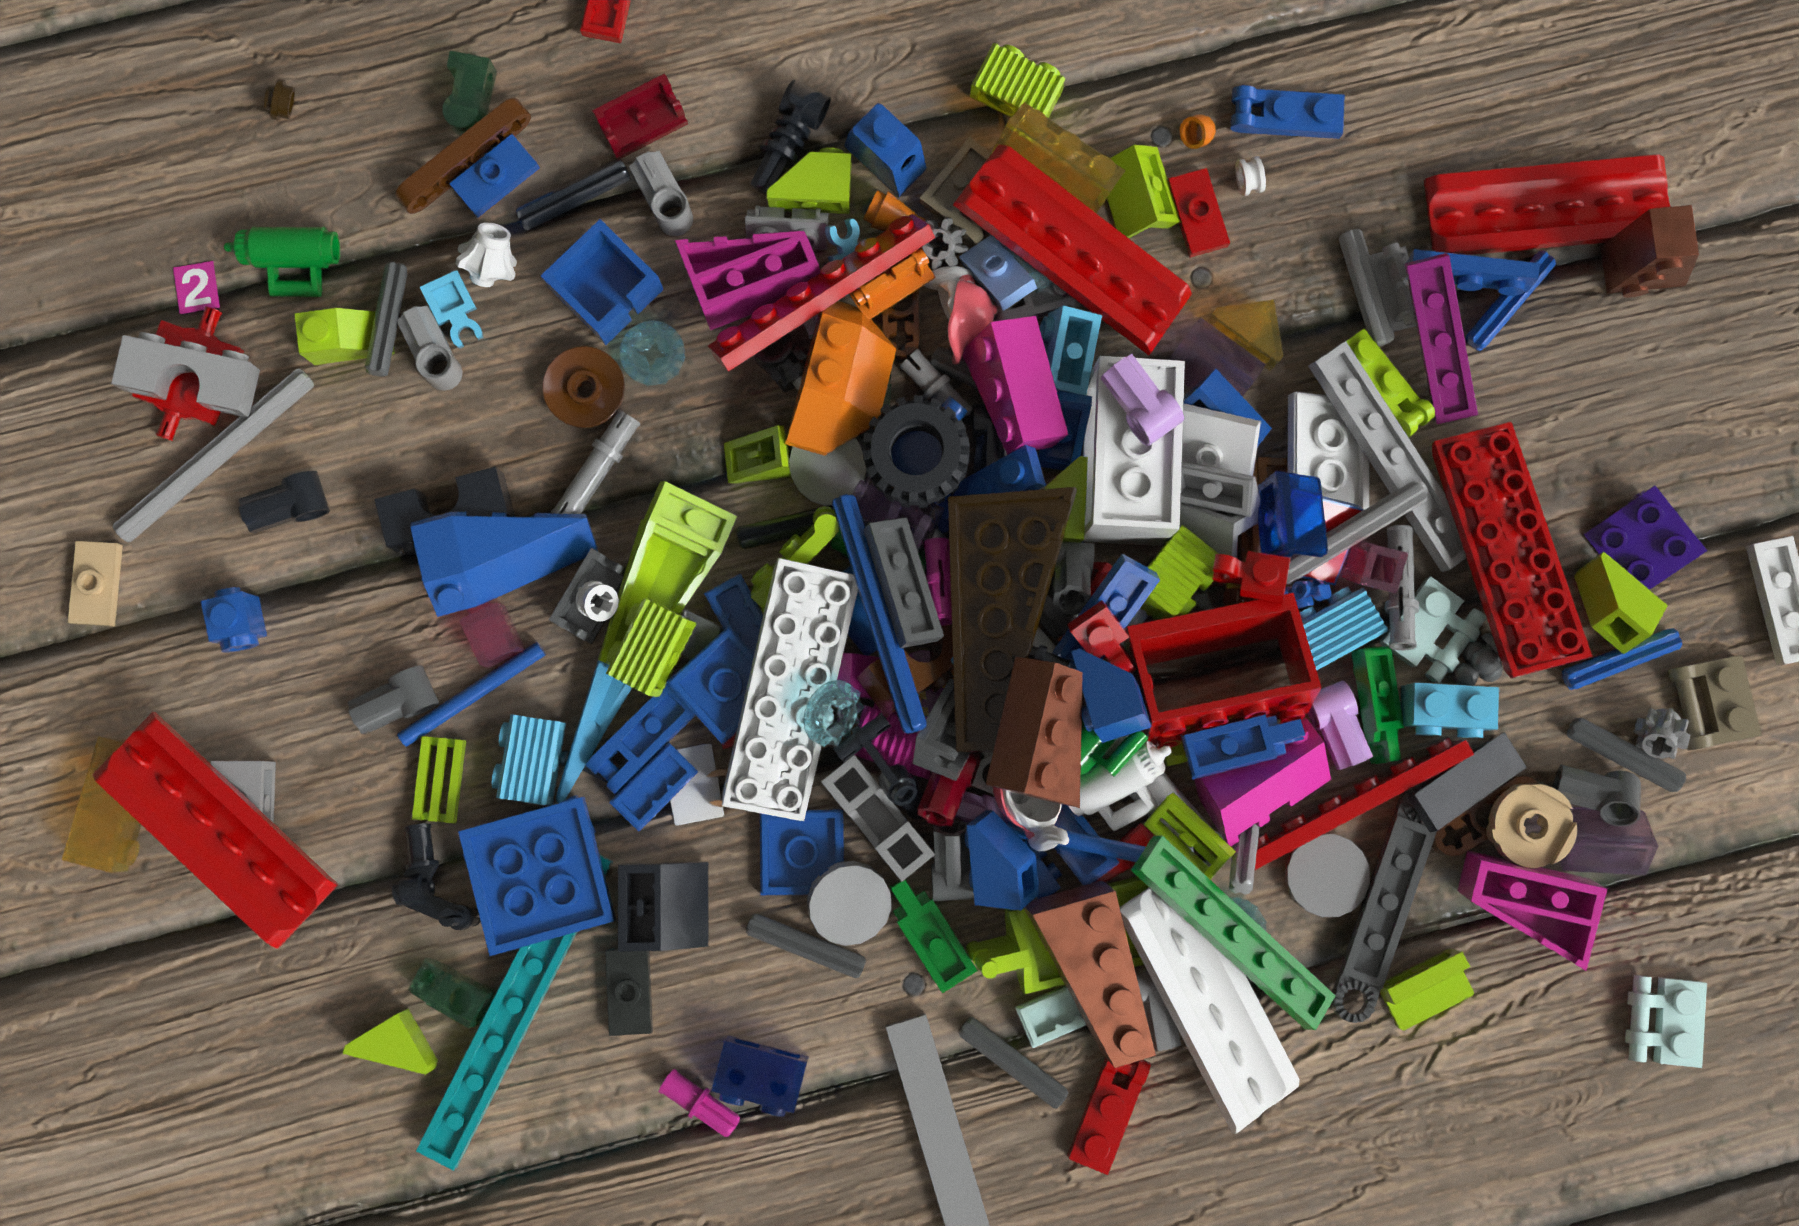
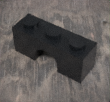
(478, 496)

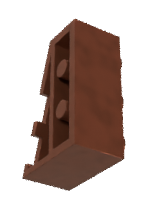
(1651, 252)
(1040, 733)

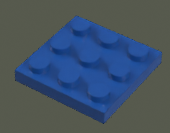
(537, 876)

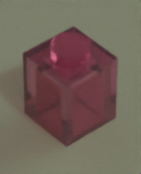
(1374, 566)
(491, 634)

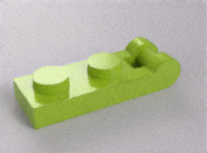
(1391, 384)
(798, 549)

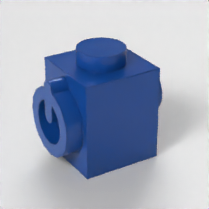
(234, 619)

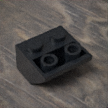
(663, 906)

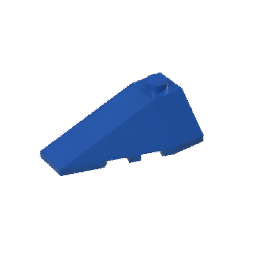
(484, 557)

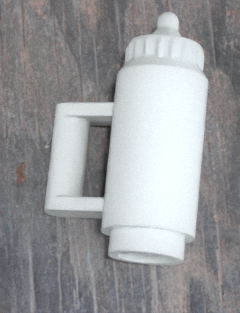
(1101, 789)

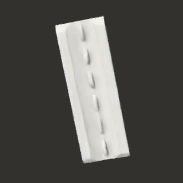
(794, 656)
(1212, 1011)

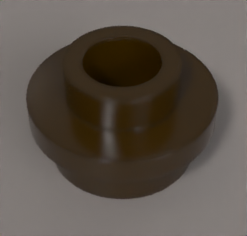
(279, 100)

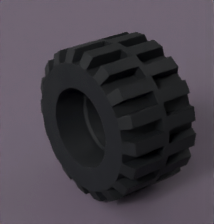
(908, 417)

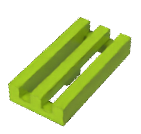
(423, 779)
(1192, 832)

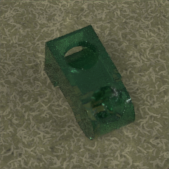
(470, 92)
(452, 992)

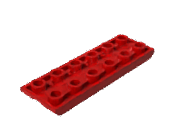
(1542, 204)
(1074, 247)
(1510, 550)
(214, 830)

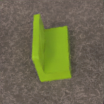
(1143, 193)
(1427, 988)

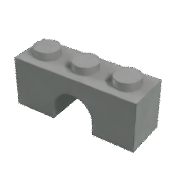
(149, 367)
(878, 818)

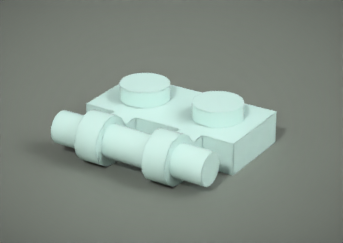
(1435, 613)
(1678, 1023)

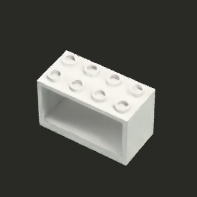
(1131, 485)

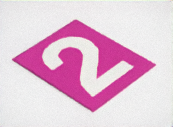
(196, 287)

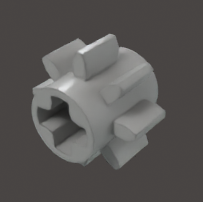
(950, 236)
(1662, 733)

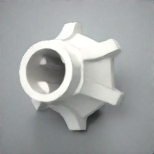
(487, 255)

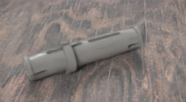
(598, 464)
(1402, 633)

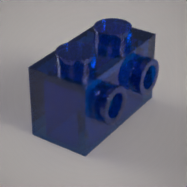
(759, 1076)

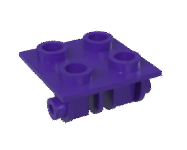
(1647, 538)

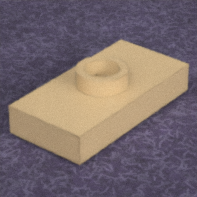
(95, 583)

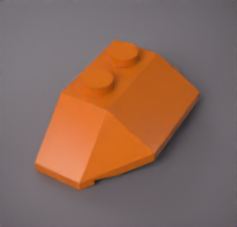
(841, 380)

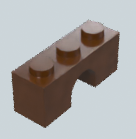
(925, 675)

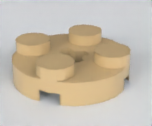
(1507, 826)

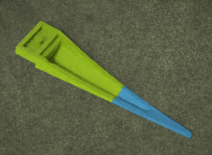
(667, 564)

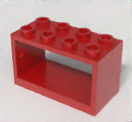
(1216, 631)

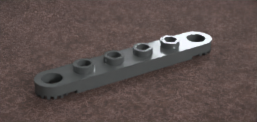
(1384, 909)

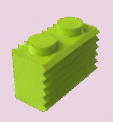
(1010, 80)
(1182, 568)
(649, 647)

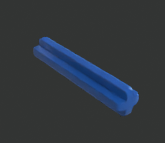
(1505, 307)
(1615, 661)

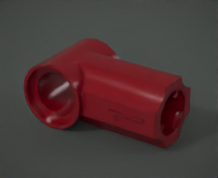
(945, 795)

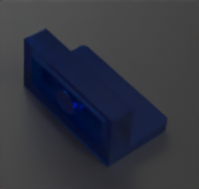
(1292, 515)

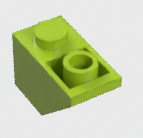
(1618, 603)

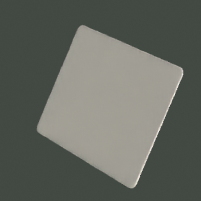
(692, 800)

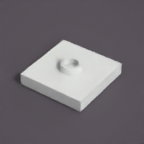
(1219, 440)

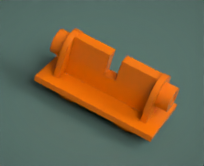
(893, 284)

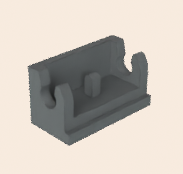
(594, 568)
(937, 742)

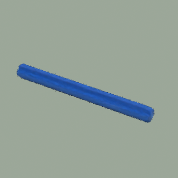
(891, 656)

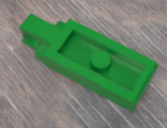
(1378, 702)
(931, 937)

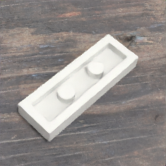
(1777, 583)

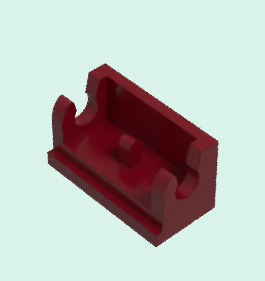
(640, 116)

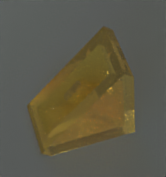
(1253, 328)

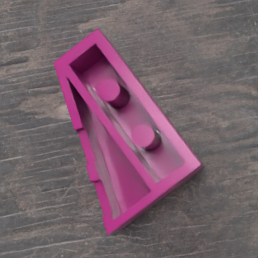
(745, 274)
(1017, 383)
(1252, 792)
(1541, 902)

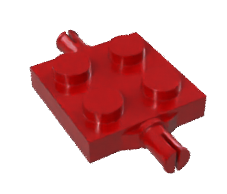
(184, 388)

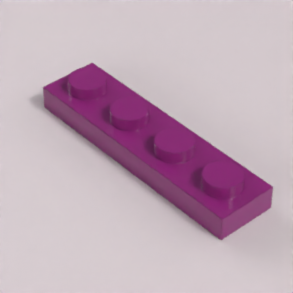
(1441, 338)

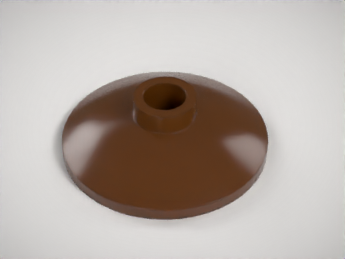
(572, 371)

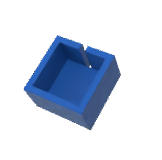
(602, 281)

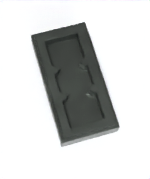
(629, 992)

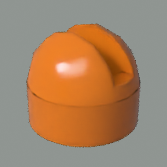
(1197, 128)

